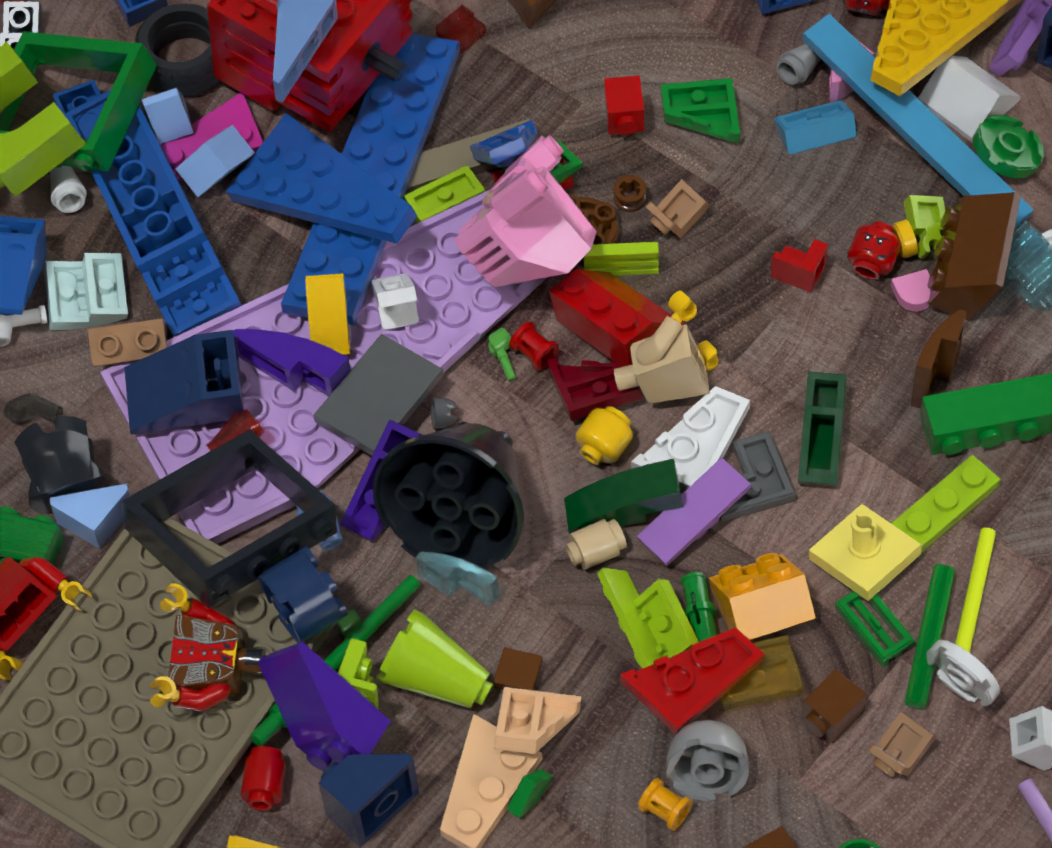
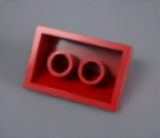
(605, 312)

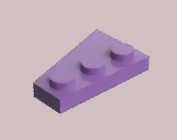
(1020, 36)

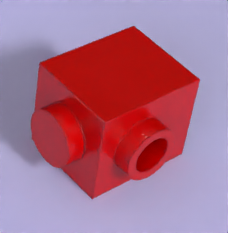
(624, 105)

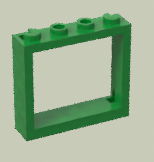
(126, 58)

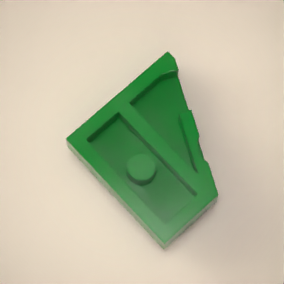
(702, 107)

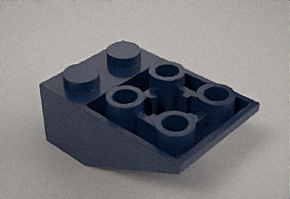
(185, 384)

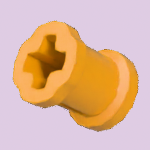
(665, 804)

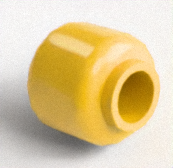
(604, 435)

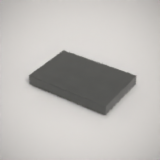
(380, 387)

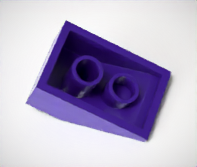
(321, 707)

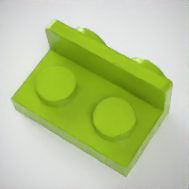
(357, 669)

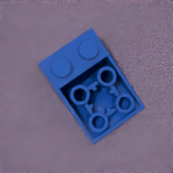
(20, 261)

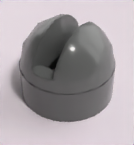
(441, 413)

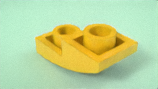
(328, 311)

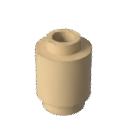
(595, 543)

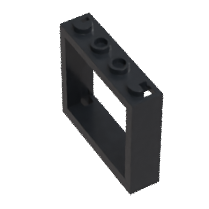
(204, 476)

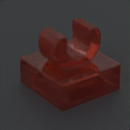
(461, 27)

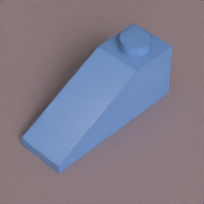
(299, 34)

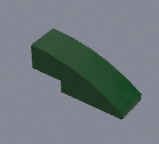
(822, 428)
(625, 496)

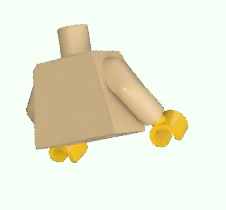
(670, 361)

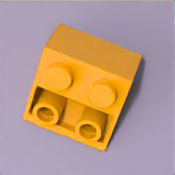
(763, 595)

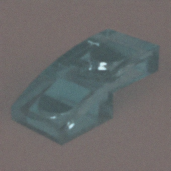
(450, 572)

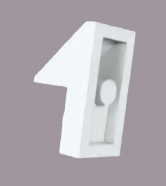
(395, 301)

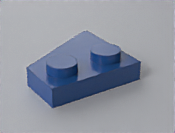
(505, 146)

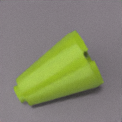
(433, 665)

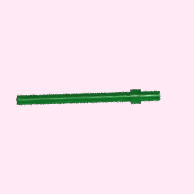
(334, 660)

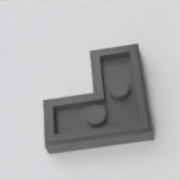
(765, 472)

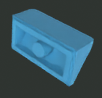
(816, 126)

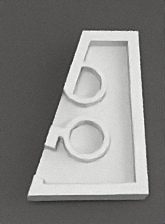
(700, 436)

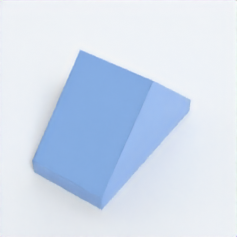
(168, 115)
(214, 160)
(91, 513)

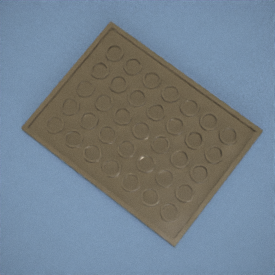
(81, 716)

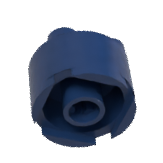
(302, 595)

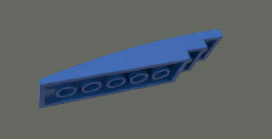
(159, 225)

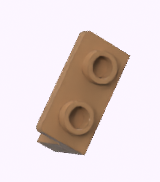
(127, 341)

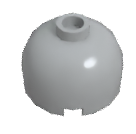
(707, 760)

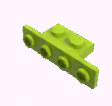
(650, 621)

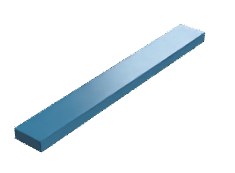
(907, 115)

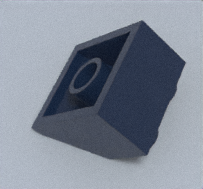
(367, 792)

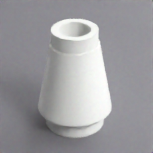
(66, 190)

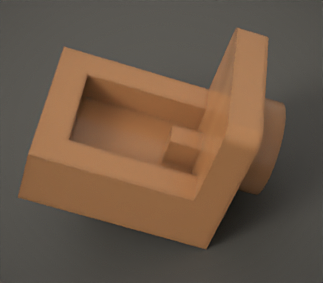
(678, 210)
(901, 746)

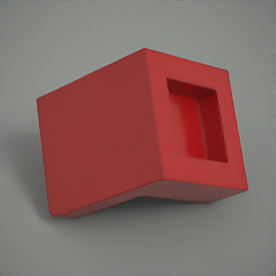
(798, 267)

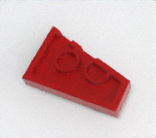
(692, 681)

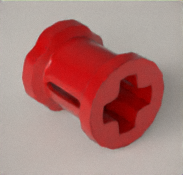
(533, 345)

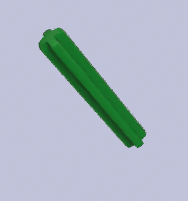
(929, 633)

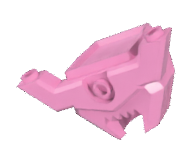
(527, 223)

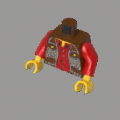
(205, 656)

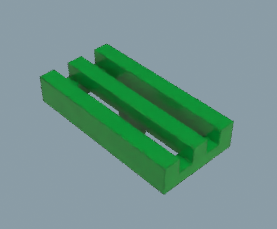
(893, 649)

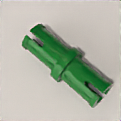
(699, 609)

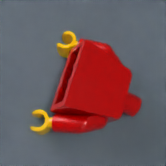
(24, 594)

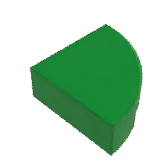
(528, 792)

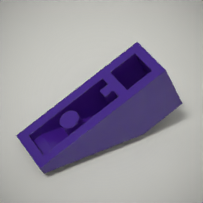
(361, 512)

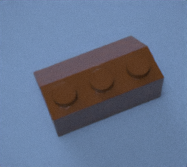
(973, 252)

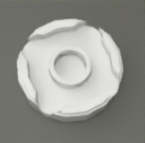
(963, 672)

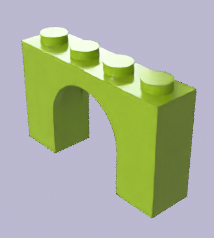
(40, 142)

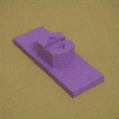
(702, 506)

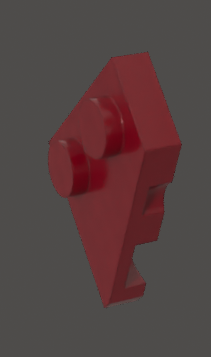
(589, 387)

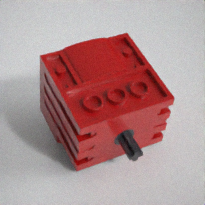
(339, 72)

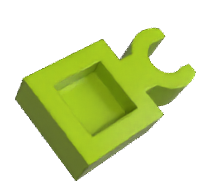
(925, 219)

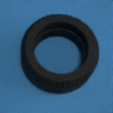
(172, 24)

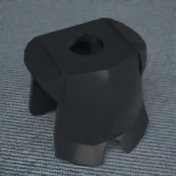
(58, 461)

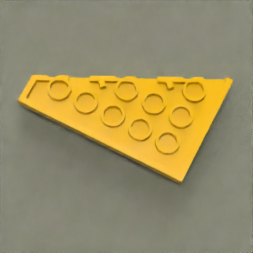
(925, 34)

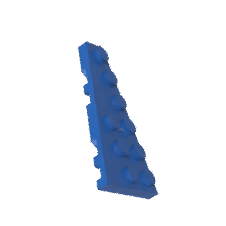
(314, 182)

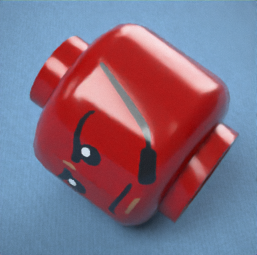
(874, 250)

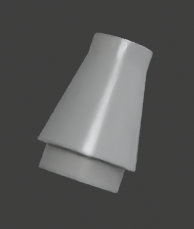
(797, 64)

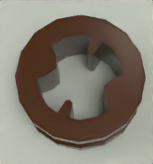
(631, 202)

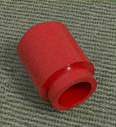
(263, 778)

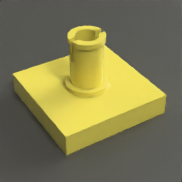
(865, 552)

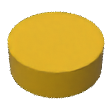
(907, 238)

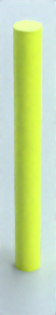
(975, 588)

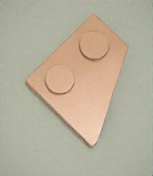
(532, 718)

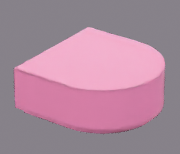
(912, 290)

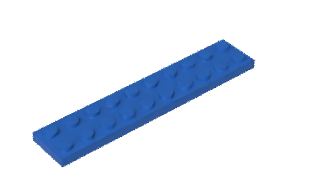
(387, 147)

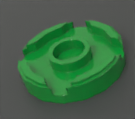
(1008, 146)

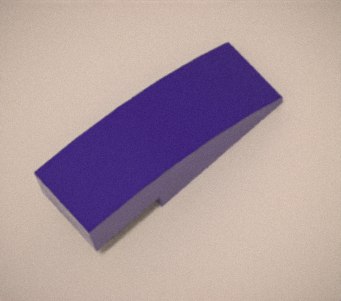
(292, 359)

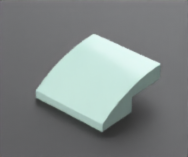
(85, 291)

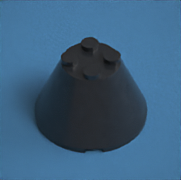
(453, 494)

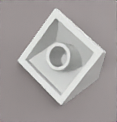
(966, 95)

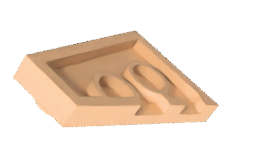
(483, 786)

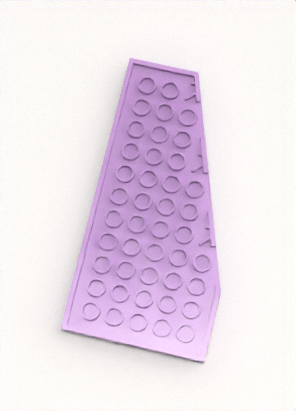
(453, 313)

